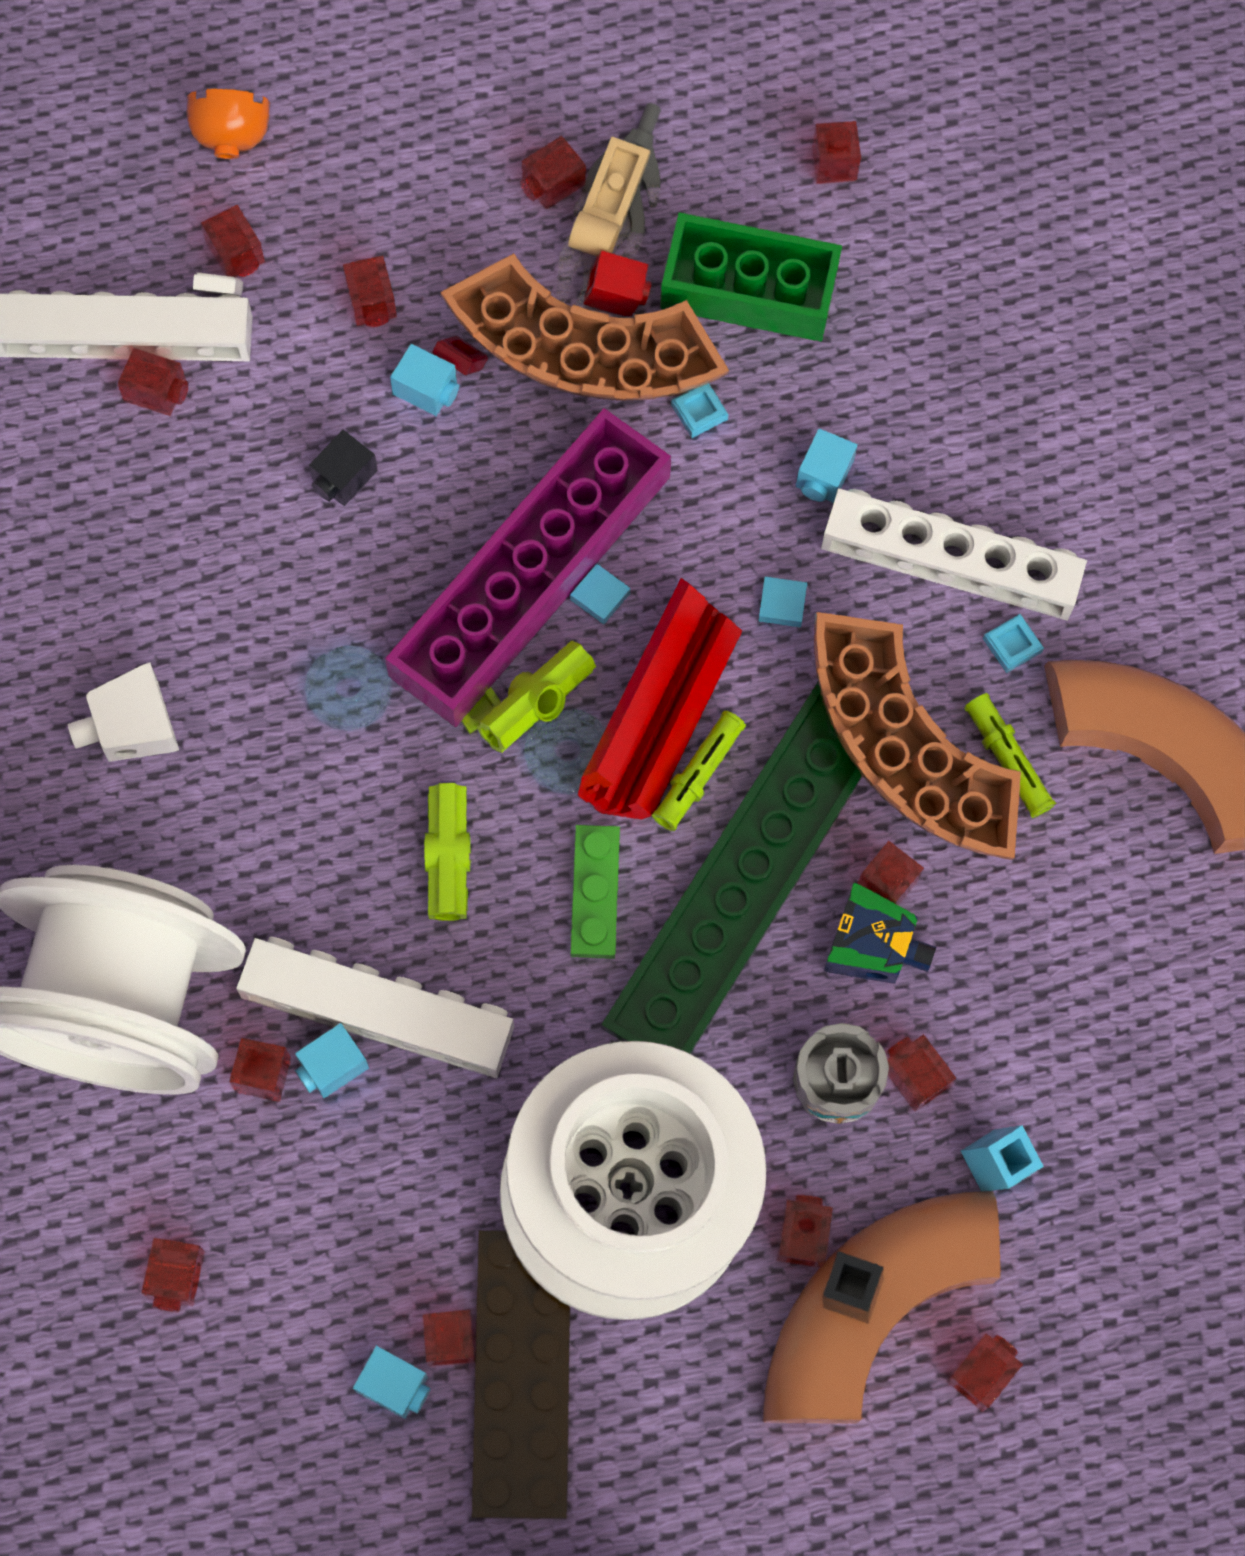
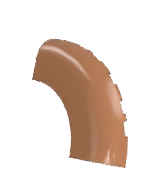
(579, 347)
(1163, 726)
(901, 746)
(925, 1251)

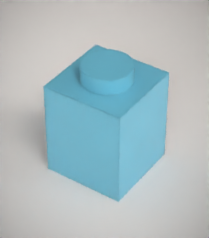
(425, 380)
(825, 466)
(330, 1062)
(1002, 1158)
(392, 1383)

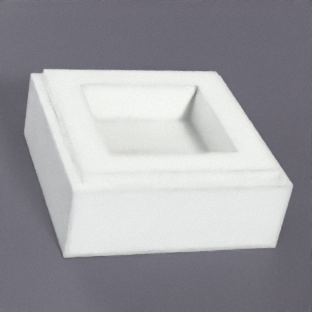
(217, 284)

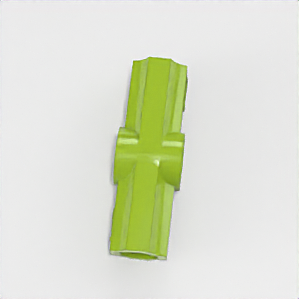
(536, 696)
(447, 852)

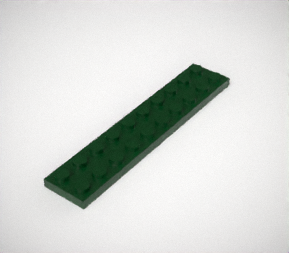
(739, 887)

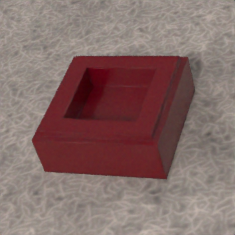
(461, 354)

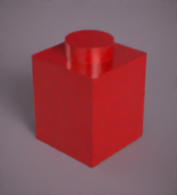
(617, 284)

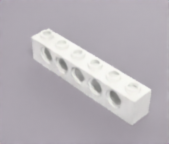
(967, 572)

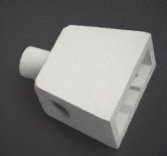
(127, 718)

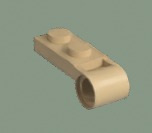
(609, 198)

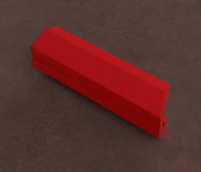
(660, 707)

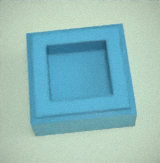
(699, 410)
(600, 594)
(782, 601)
(1013, 643)

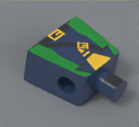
(876, 939)

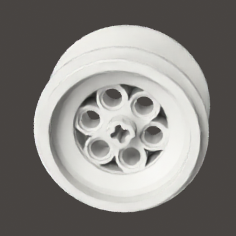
(111, 978)
(684, 1116)

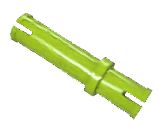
(1008, 753)
(672, 811)

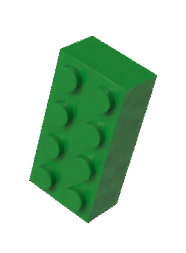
(751, 276)

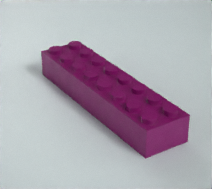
(528, 567)

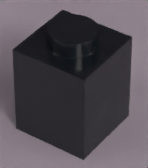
(342, 468)
(853, 1287)

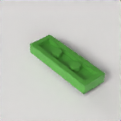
(595, 891)

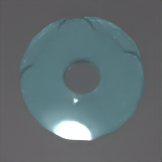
(355, 711)
(540, 747)

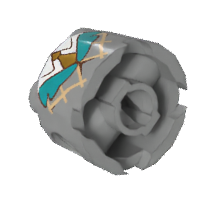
(840, 1073)

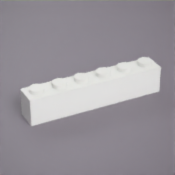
(112, 325)
(375, 1006)

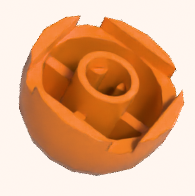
(227, 121)

